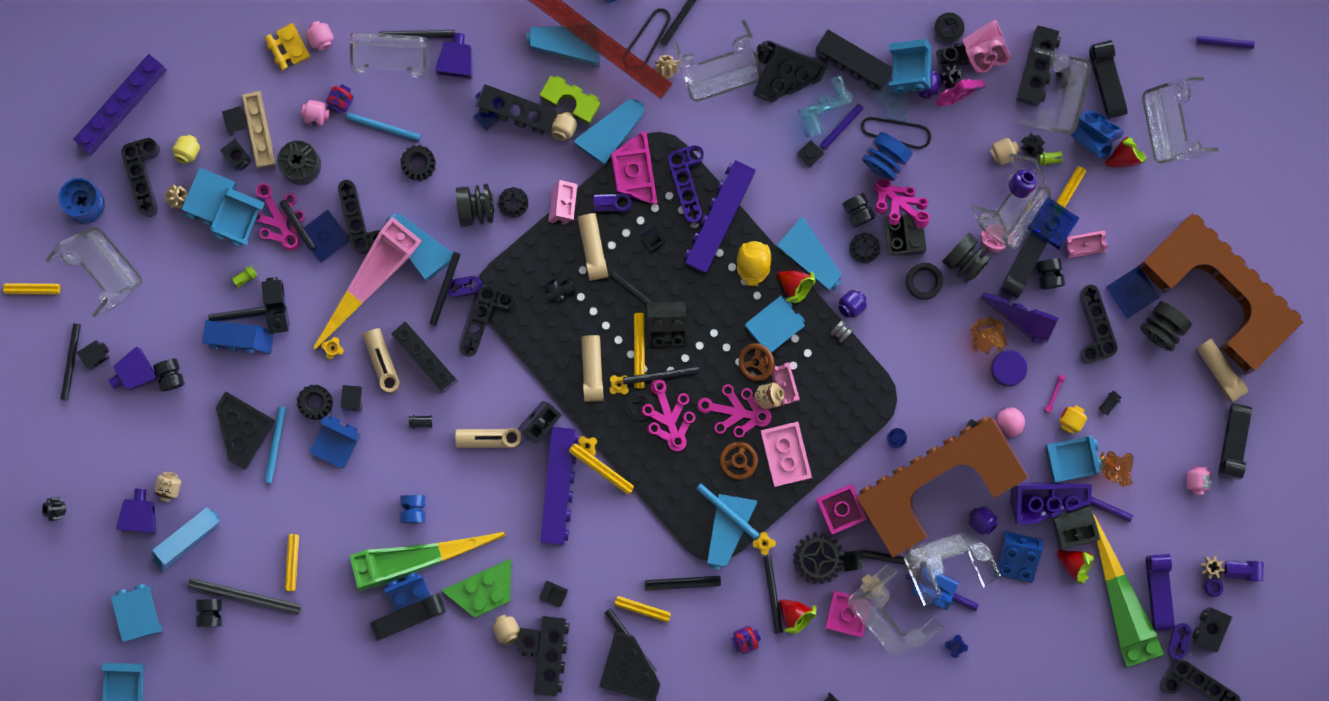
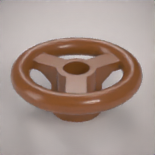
(764, 360)
(742, 446)

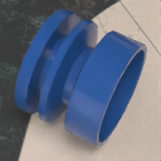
(885, 158)
(72, 195)

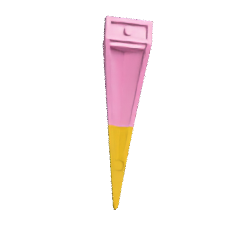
(388, 253)

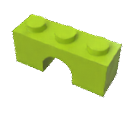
(557, 90)

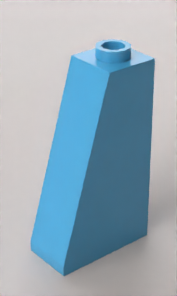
(561, 43)
(611, 131)
(808, 254)
(430, 255)
(726, 532)
(184, 539)

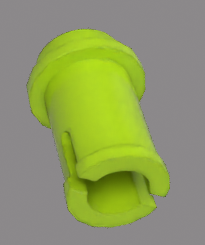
(1049, 158)
(244, 276)

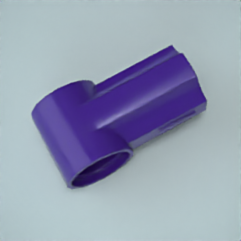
(609, 203)
(1244, 570)

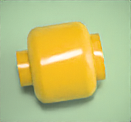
(1072, 419)

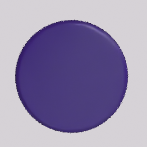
(1009, 368)

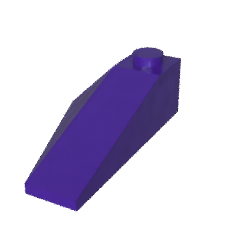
(1032, 323)

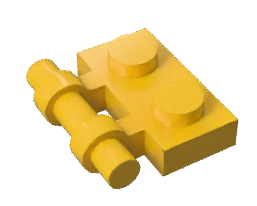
(292, 43)

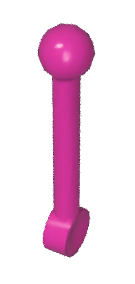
(1048, 408)

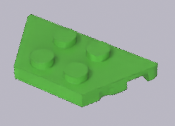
(484, 590)

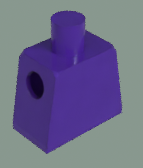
(455, 58)
(133, 371)
(137, 514)

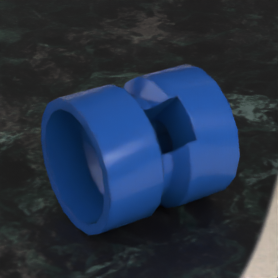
(412, 508)

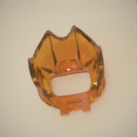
(988, 337)
(1117, 466)

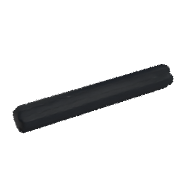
(677, 583)

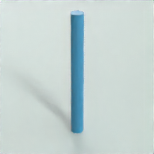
(382, 126)
(275, 445)
(727, 511)

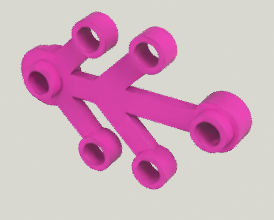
(884, 188)
(279, 220)
(737, 412)
(668, 418)

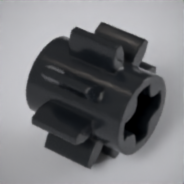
(765, 50)
(950, 76)
(1032, 145)
(53, 509)

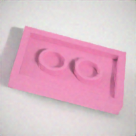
(786, 454)

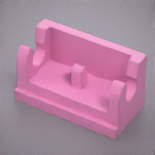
(562, 202)
(1086, 244)
(784, 378)

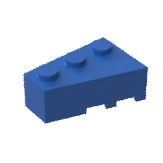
(237, 336)

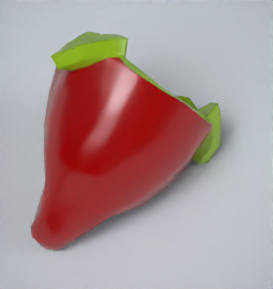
(1126, 155)
(796, 284)
(1076, 564)
(796, 615)

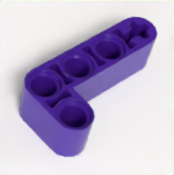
(688, 186)
(1160, 591)

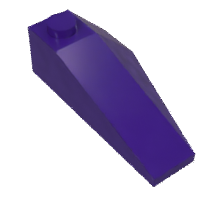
(1041, 500)

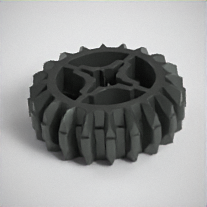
(821, 541)

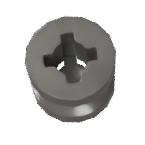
(841, 331)

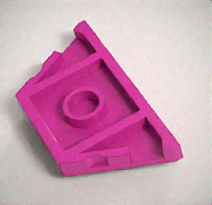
(959, 91)
(634, 170)

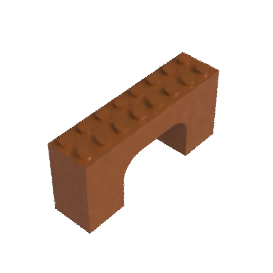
(1266, 315)
(891, 500)

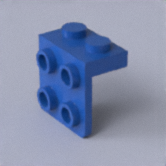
(335, 442)

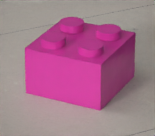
(841, 509)

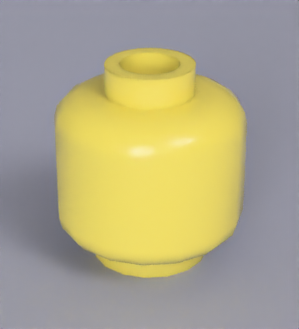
(185, 149)

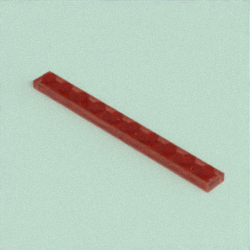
(605, 46)

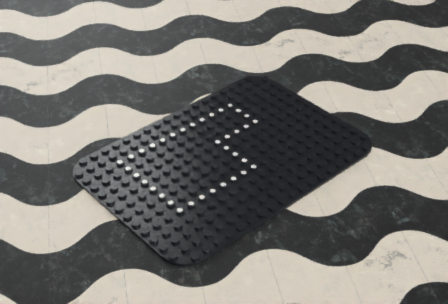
(839, 386)

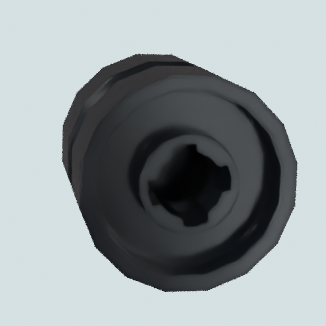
(858, 209)
(1050, 273)
(169, 375)
(209, 613)

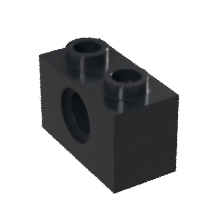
(1220, 621)

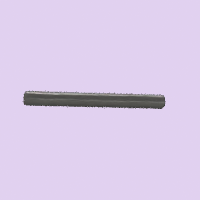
(244, 596)

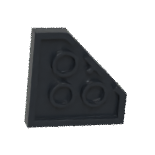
(787, 73)
(242, 429)
(629, 670)

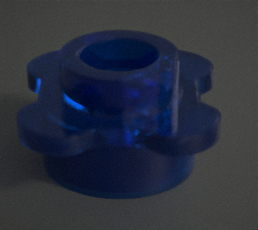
(961, 646)

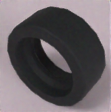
(924, 295)

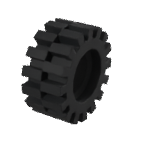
(418, 151)
(324, 408)

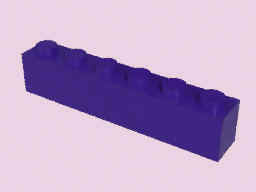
(120, 104)
(720, 217)
(558, 486)

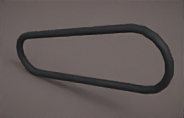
(662, 31)
(898, 122)

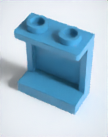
(910, 66)
(206, 195)
(235, 217)
(775, 324)
(1073, 459)
(136, 613)
(123, 682)

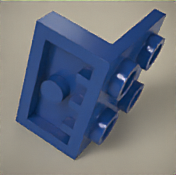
(1020, 556)
(407, 592)

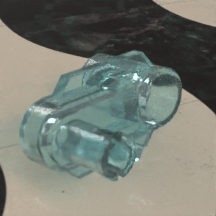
(810, 114)

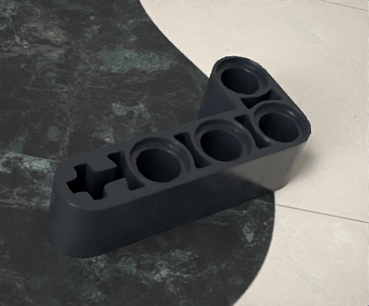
(1107, 78)
(143, 178)
(356, 216)
(1023, 266)
(481, 320)
(1094, 322)
(1234, 442)
(408, 617)
(1187, 677)

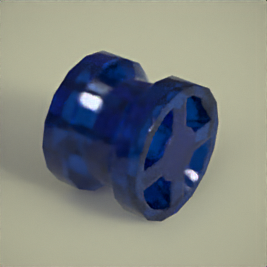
(899, 436)

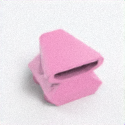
(987, 47)

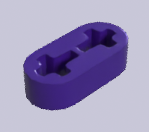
(464, 291)
(1184, 642)

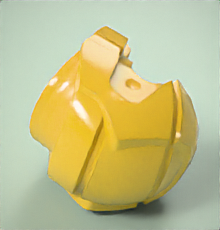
(753, 262)

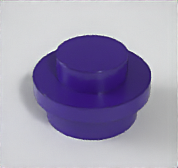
(1213, 587)

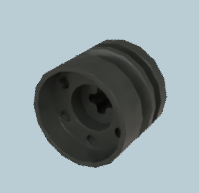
(304, 172)
(474, 205)
(967, 258)
(1167, 324)

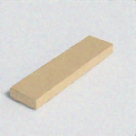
(258, 130)

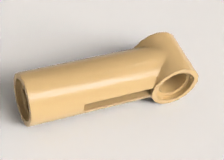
(592, 246)
(374, 342)
(592, 368)
(1231, 385)
(467, 438)

